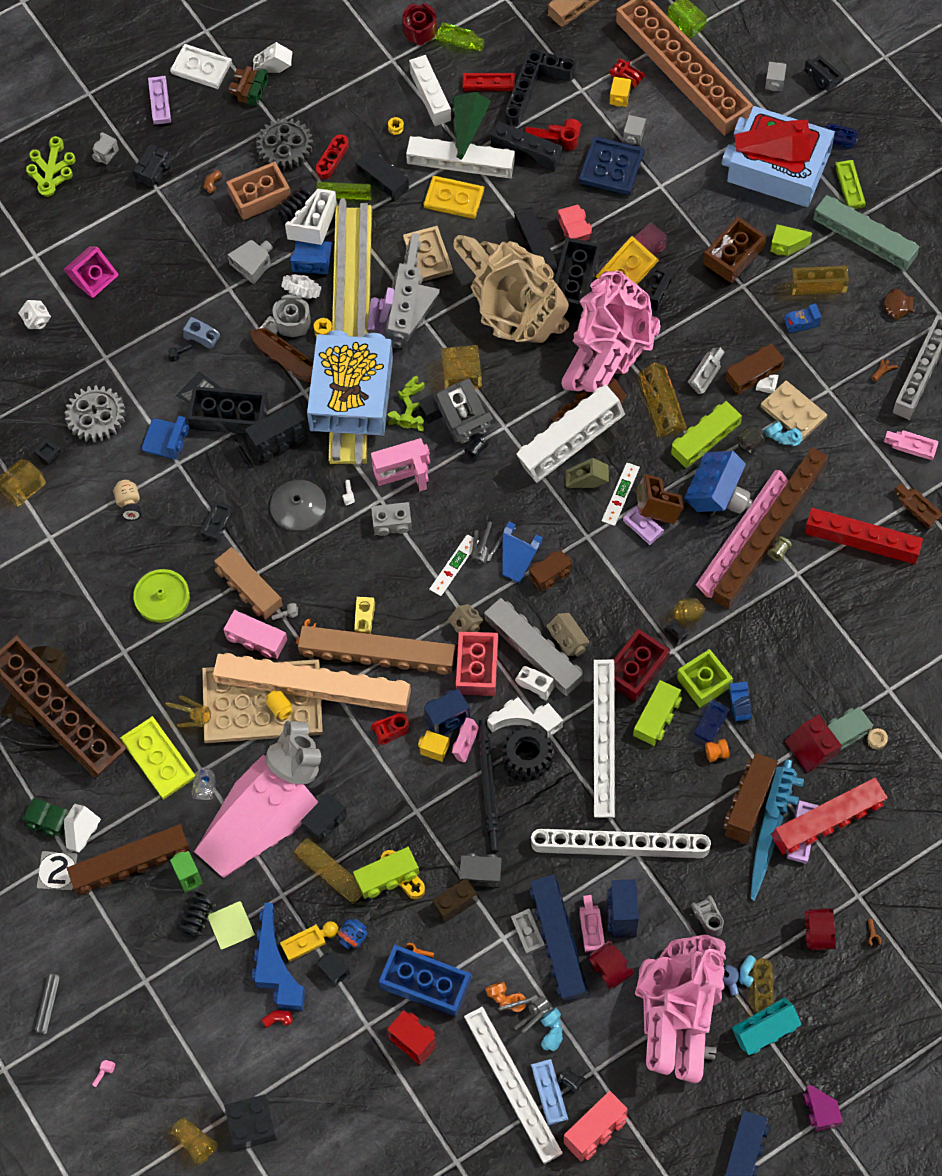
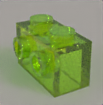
(687, 17)

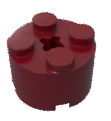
(419, 23)
(820, 929)
(611, 964)

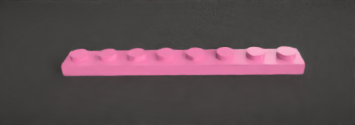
(741, 533)

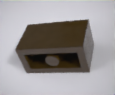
(455, 900)

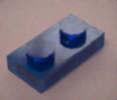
(712, 721)

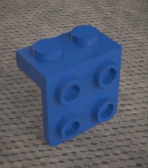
(166, 437)

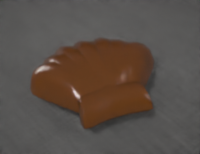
(898, 304)

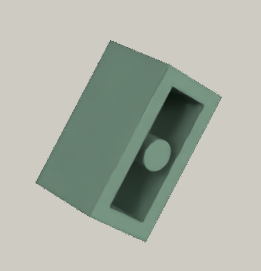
(850, 727)

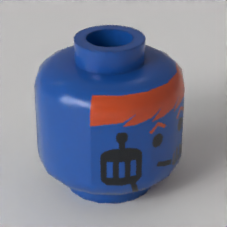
(352, 933)

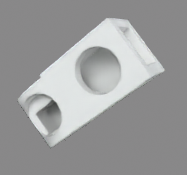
(535, 682)

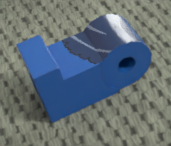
(740, 701)

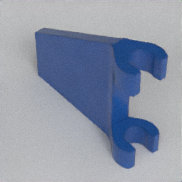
(517, 553)

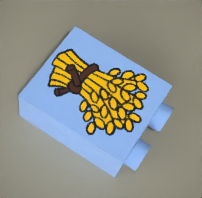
(350, 383)

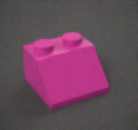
(91, 271)

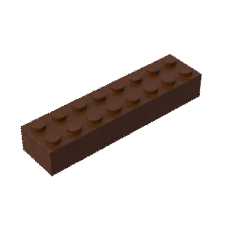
(58, 708)

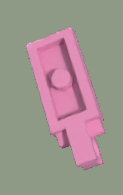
(912, 444)
(591, 925)

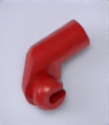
(277, 1015)

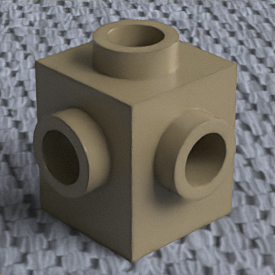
(465, 619)

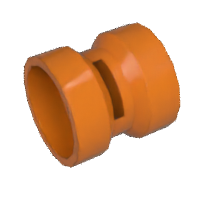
(717, 750)

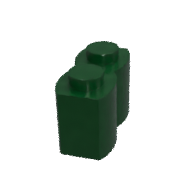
(45, 817)

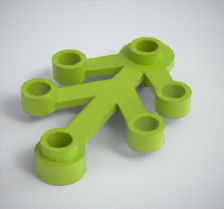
(51, 168)

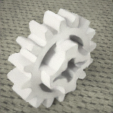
(301, 286)

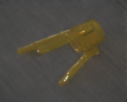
(200, 714)

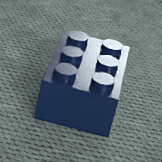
(622, 908)

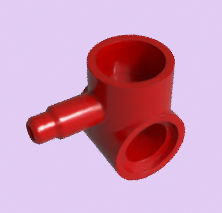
(570, 129)

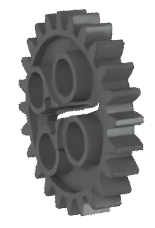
(284, 143)

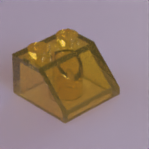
(21, 481)

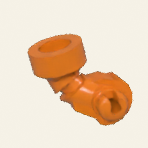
(497, 992)

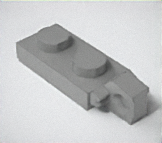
(706, 370)

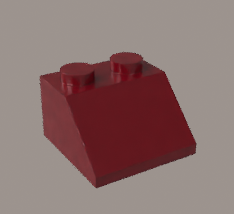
(813, 744)

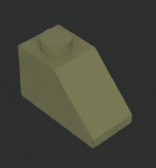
(587, 474)

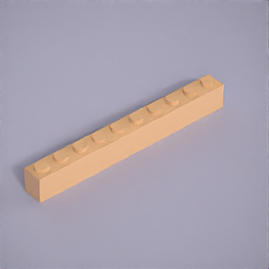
(312, 682)

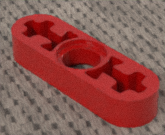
(332, 149)

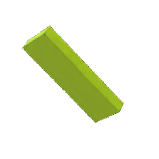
(850, 184)

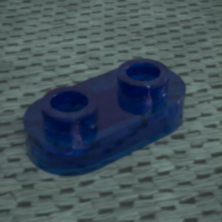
(842, 135)

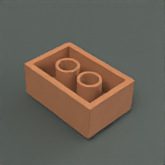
(258, 190)

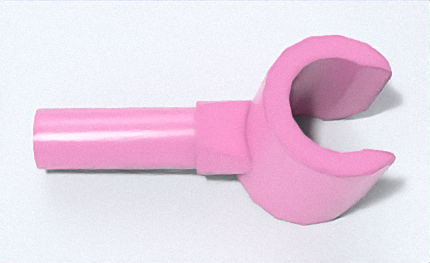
(106, 1066)

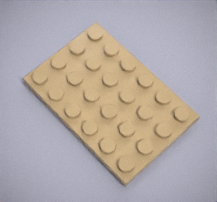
(243, 714)

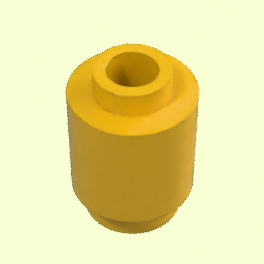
(279, 704)

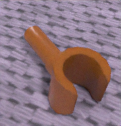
(873, 933)

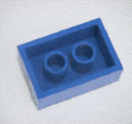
(714, 481)

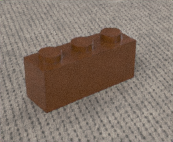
(754, 368)

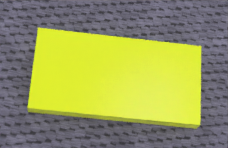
(157, 757)

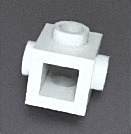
(34, 314)

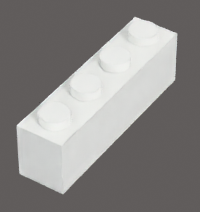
(430, 90)

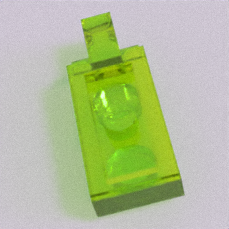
(459, 37)

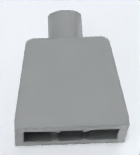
(251, 259)

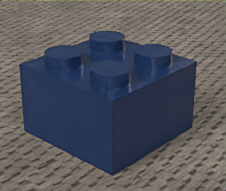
(446, 712)

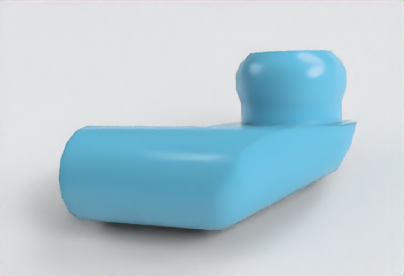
(745, 970)

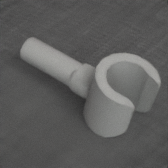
(292, 611)

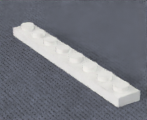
(604, 739)
(513, 1085)

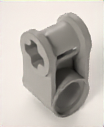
(707, 912)

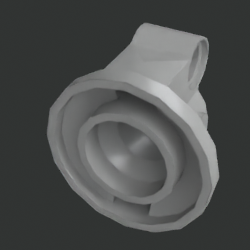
(294, 754)

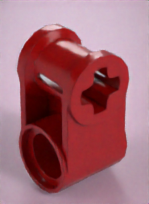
(390, 729)

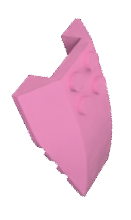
(253, 818)

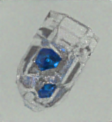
(204, 784)

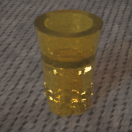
(194, 1140)

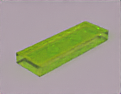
(347, 190)

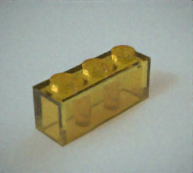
(819, 280)

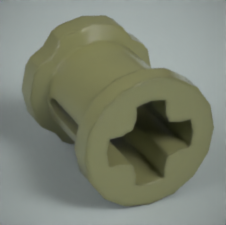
(779, 549)

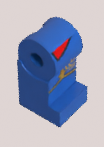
(803, 319)

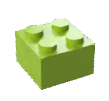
(704, 678)

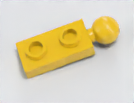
(308, 940)

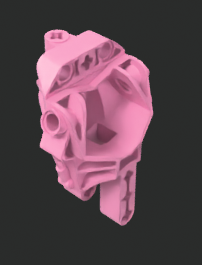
(610, 332)
(679, 1003)

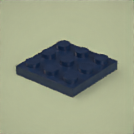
(611, 165)

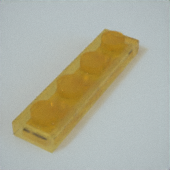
(328, 869)

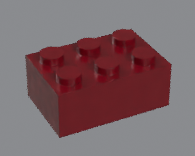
(638, 664)

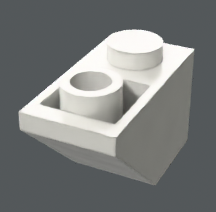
(273, 59)
(79, 826)

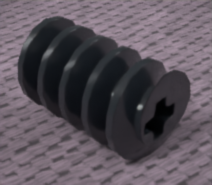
(292, 204)
(196, 915)

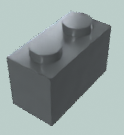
(481, 870)

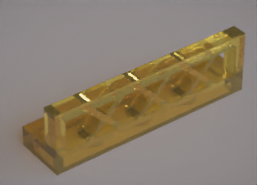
(671, 408)

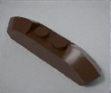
(283, 352)

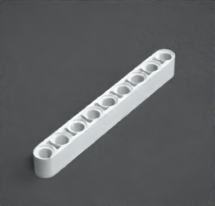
(629, 838)

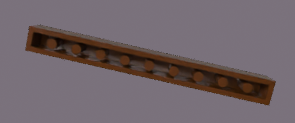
(770, 528)

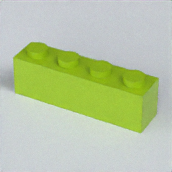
(706, 434)

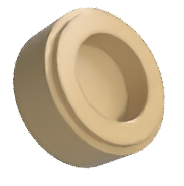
(877, 738)

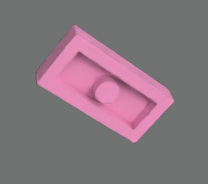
(465, 740)

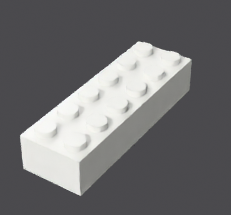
(570, 433)

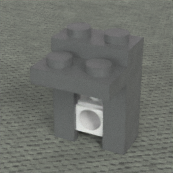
(475, 423)

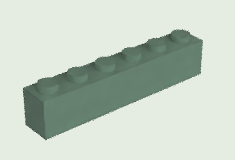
(866, 232)

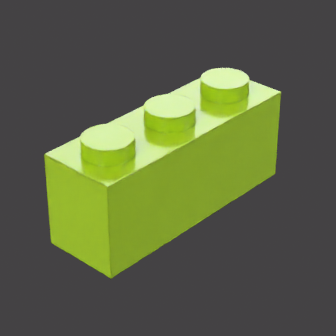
(658, 713)
(386, 873)

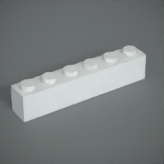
(476, 159)

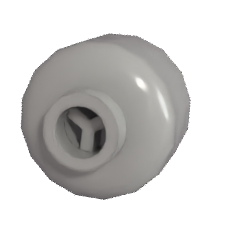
(739, 500)

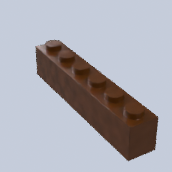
(127, 860)

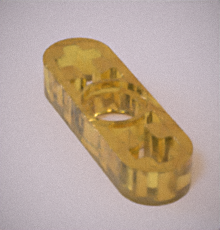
(768, 974)

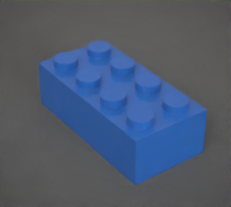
(425, 980)

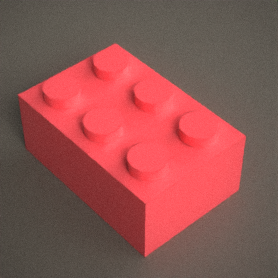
(477, 663)
(596, 1127)

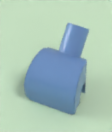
(732, 979)

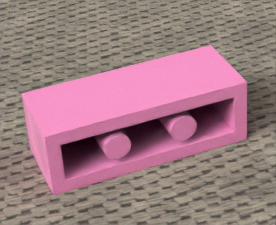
(255, 635)

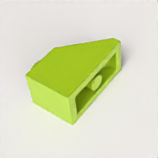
(789, 240)

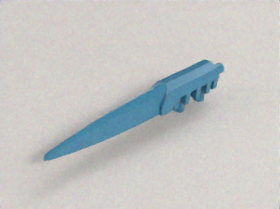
(776, 803)

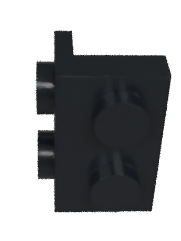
(823, 73)

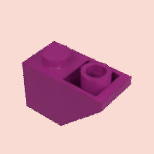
(823, 1109)

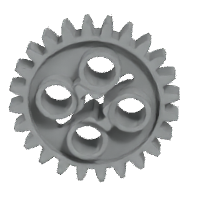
(91, 400)

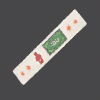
(620, 494)
(453, 566)

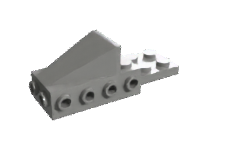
(410, 298)

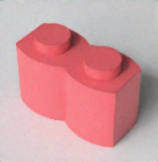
(573, 223)

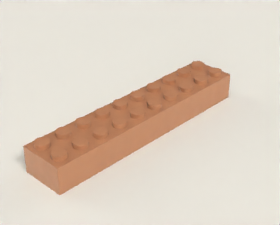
(684, 64)

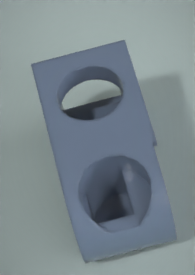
(200, 333)

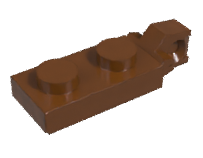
(918, 505)

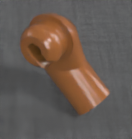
(209, 181)

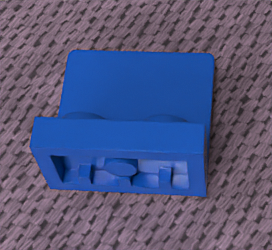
(311, 257)

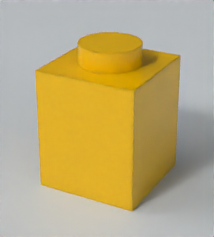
(620, 91)
(433, 745)

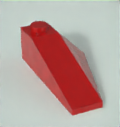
(782, 140)

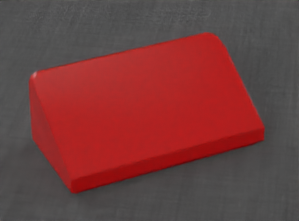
(545, 134)

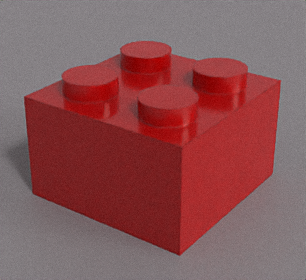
(412, 1037)

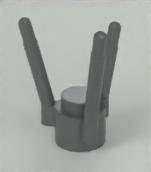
(480, 554)
(538, 1007)

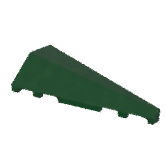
(469, 112)

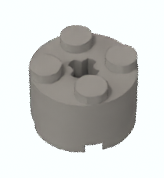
(291, 316)

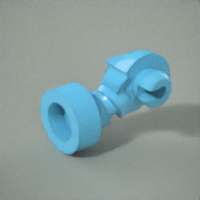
(791, 437)
(554, 1037)

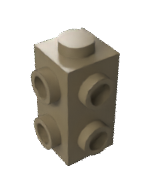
(568, 634)

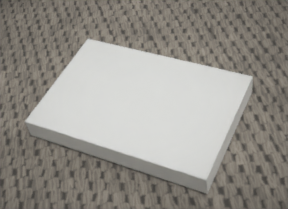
(201, 66)

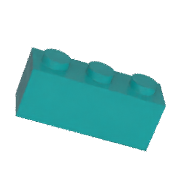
(766, 1026)

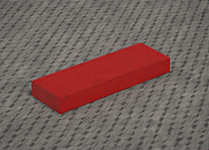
(488, 81)

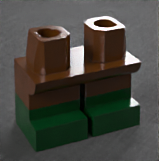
(251, 85)

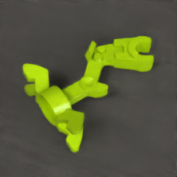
(406, 420)

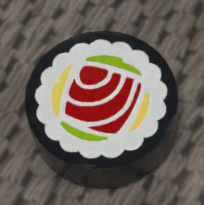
(131, 512)

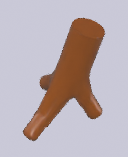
(882, 369)

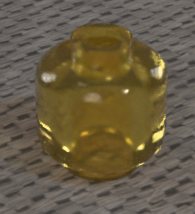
(689, 610)

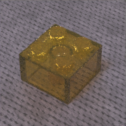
(461, 364)

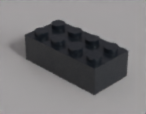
(577, 271)
(226, 409)

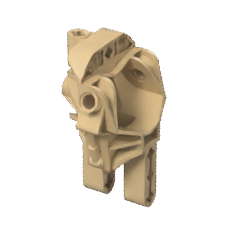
(500, 286)

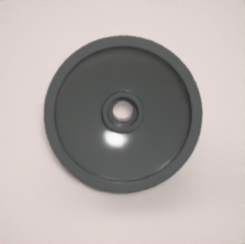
(300, 514)

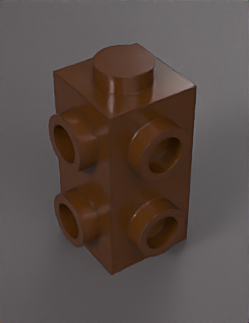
(550, 570)

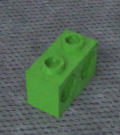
(186, 871)

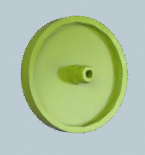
(161, 595)

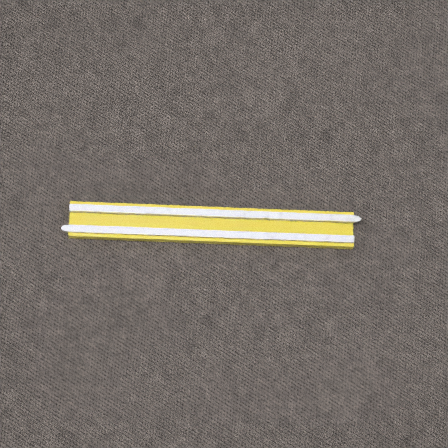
(351, 305)

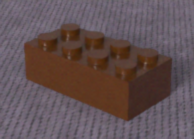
(750, 798)

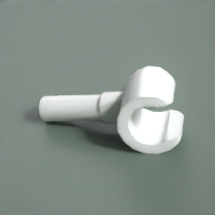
(349, 497)

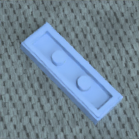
(549, 1092)

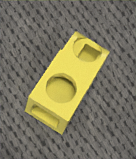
(364, 614)

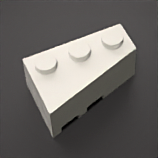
(314, 218)

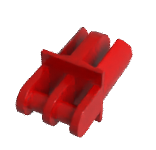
(625, 70)

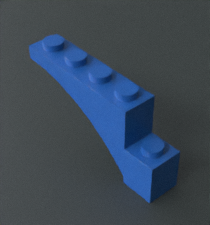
(271, 969)

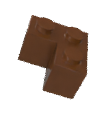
(656, 502)

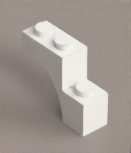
(518, 714)

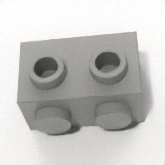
(391, 518)

